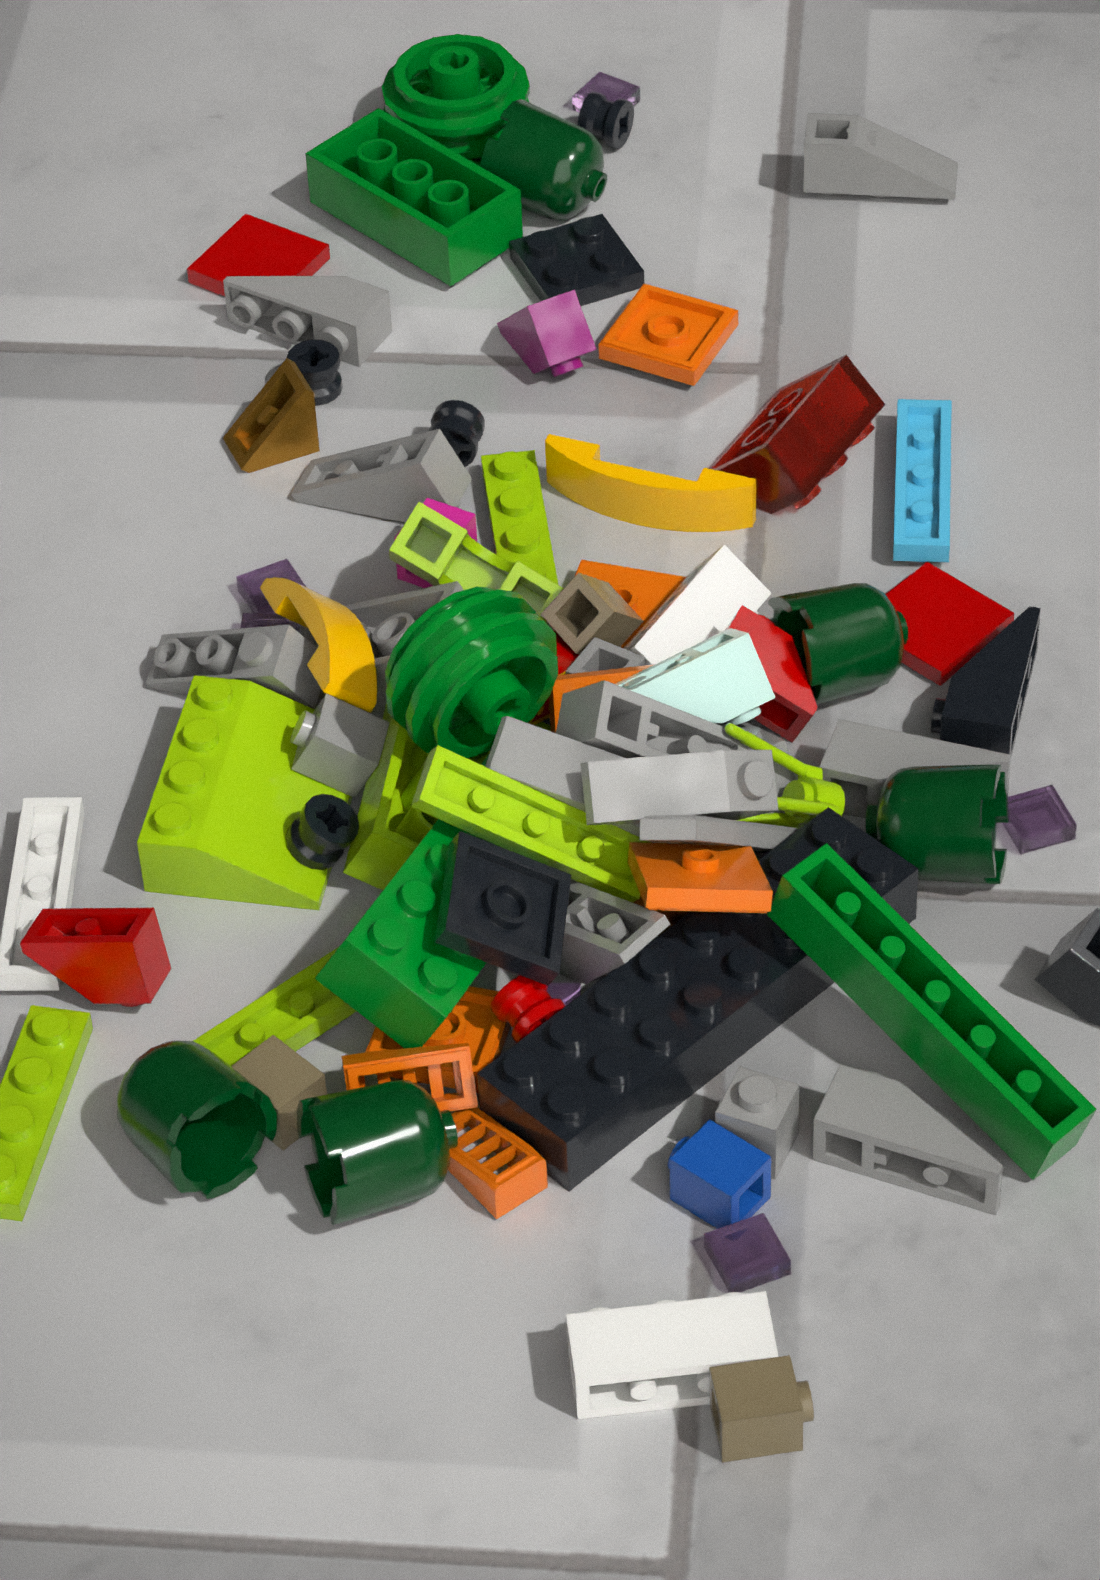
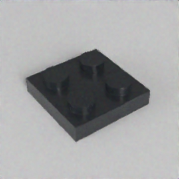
(577, 257)
(503, 908)

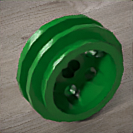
(455, 90)
(468, 667)

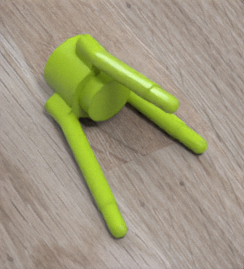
(801, 798)

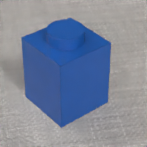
(719, 1176)

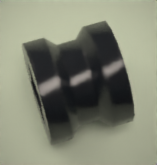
(607, 119)
(319, 366)
(461, 426)
(322, 831)

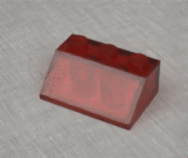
(803, 435)

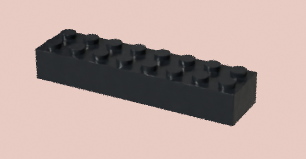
(672, 1016)

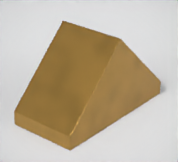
(277, 423)

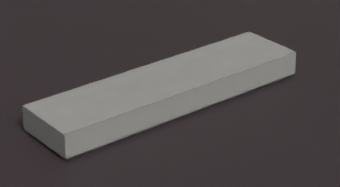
(712, 831)

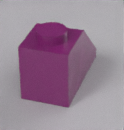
(550, 334)

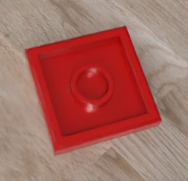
(257, 249)
(944, 621)

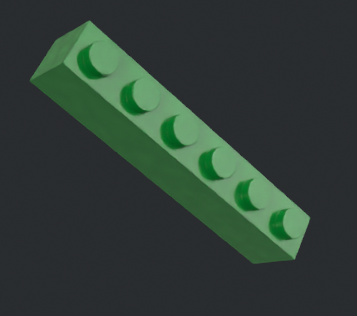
(930, 1011)

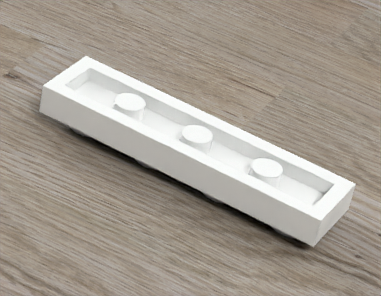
(39, 880)

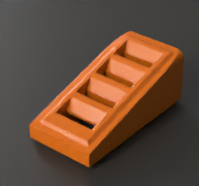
(382, 1062)
(509, 1188)

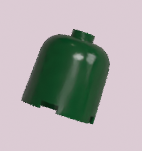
(548, 160)
(844, 637)
(944, 821)
(194, 1117)
(375, 1148)

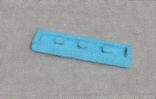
(922, 481)

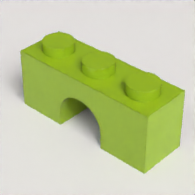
(446, 553)

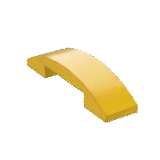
(648, 498)
(344, 656)

